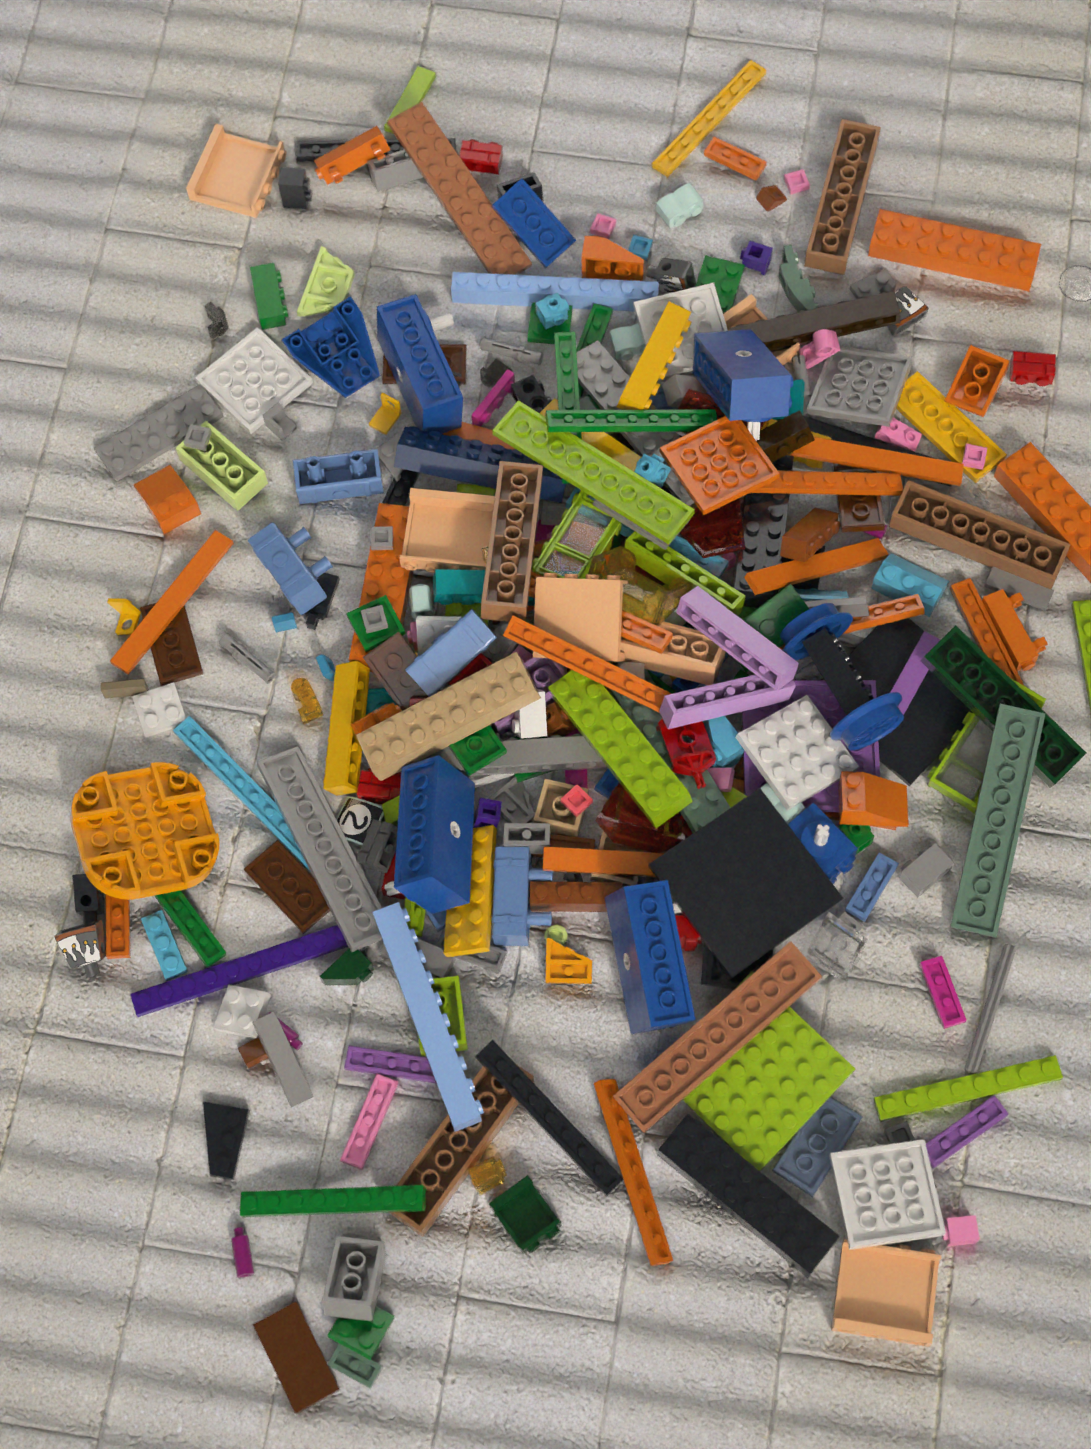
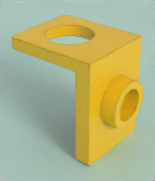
(386, 415)
(127, 611)

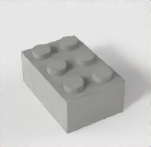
(354, 1278)

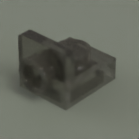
(493, 373)

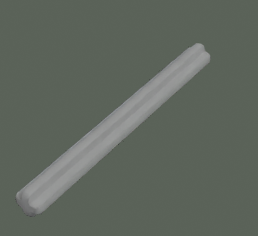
(990, 1009)

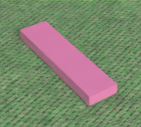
(369, 1121)

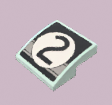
(357, 817)

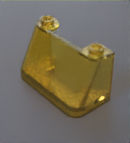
(641, 595)

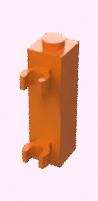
(351, 155)
(1011, 631)

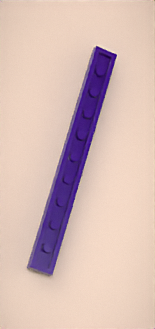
(238, 970)

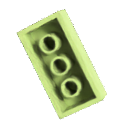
(224, 469)

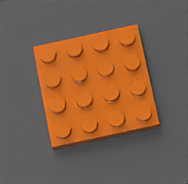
(719, 463)

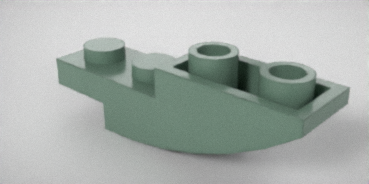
(795, 287)

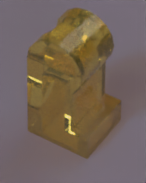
(305, 695)

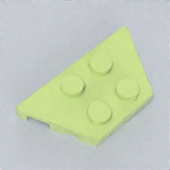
(326, 285)

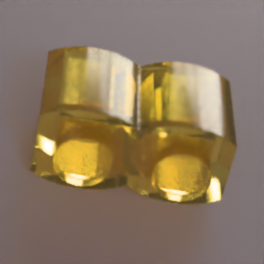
(487, 1175)

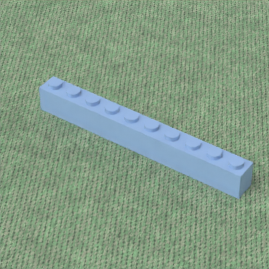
(525, 289)
(427, 1017)

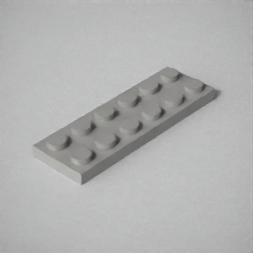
(157, 432)

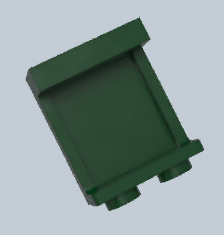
(525, 1215)

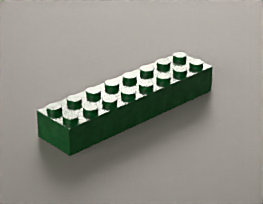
(985, 686)

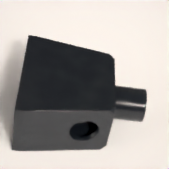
(83, 893)

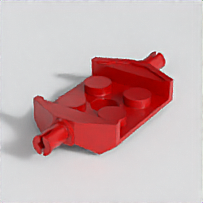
(688, 758)

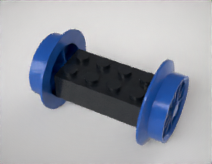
(816, 636)

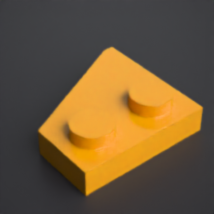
(566, 965)

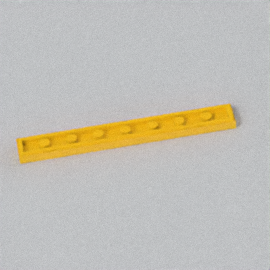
(708, 118)

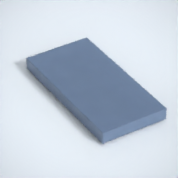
(807, 1155)

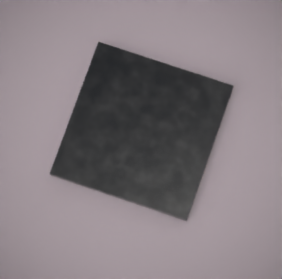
(931, 715)
(745, 882)

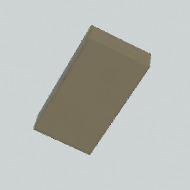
(123, 688)

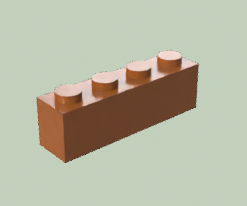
(809, 534)
(571, 896)

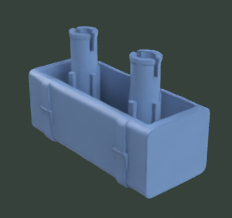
(338, 476)
(287, 568)
(451, 653)
(512, 896)

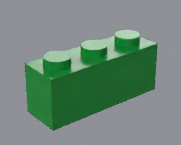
(269, 296)

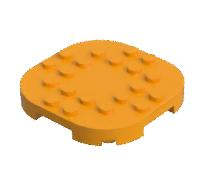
(144, 831)

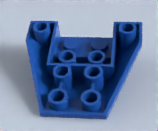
(337, 349)

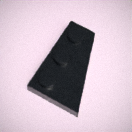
(224, 1136)

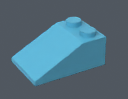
(723, 741)

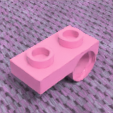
(823, 346)
(899, 435)

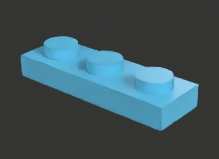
(164, 945)

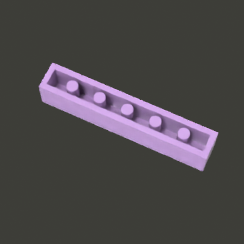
(737, 638)
(721, 700)

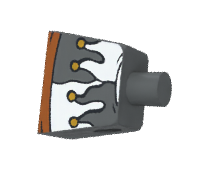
(672, 275)
(910, 308)
(83, 946)

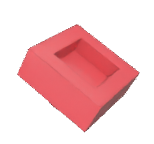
(576, 800)

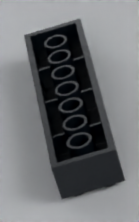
(763, 531)
(748, 1195)

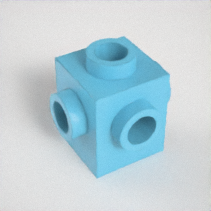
(552, 310)
(653, 469)

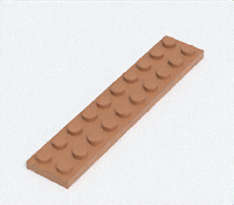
(458, 192)
(717, 1037)

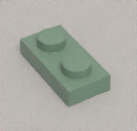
(355, 1366)

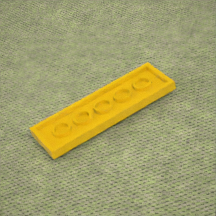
(945, 425)
(470, 924)

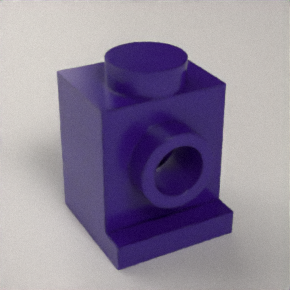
(757, 257)
(487, 813)

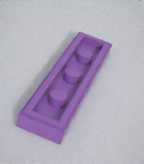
(914, 671)
(389, 1064)
(965, 1130)

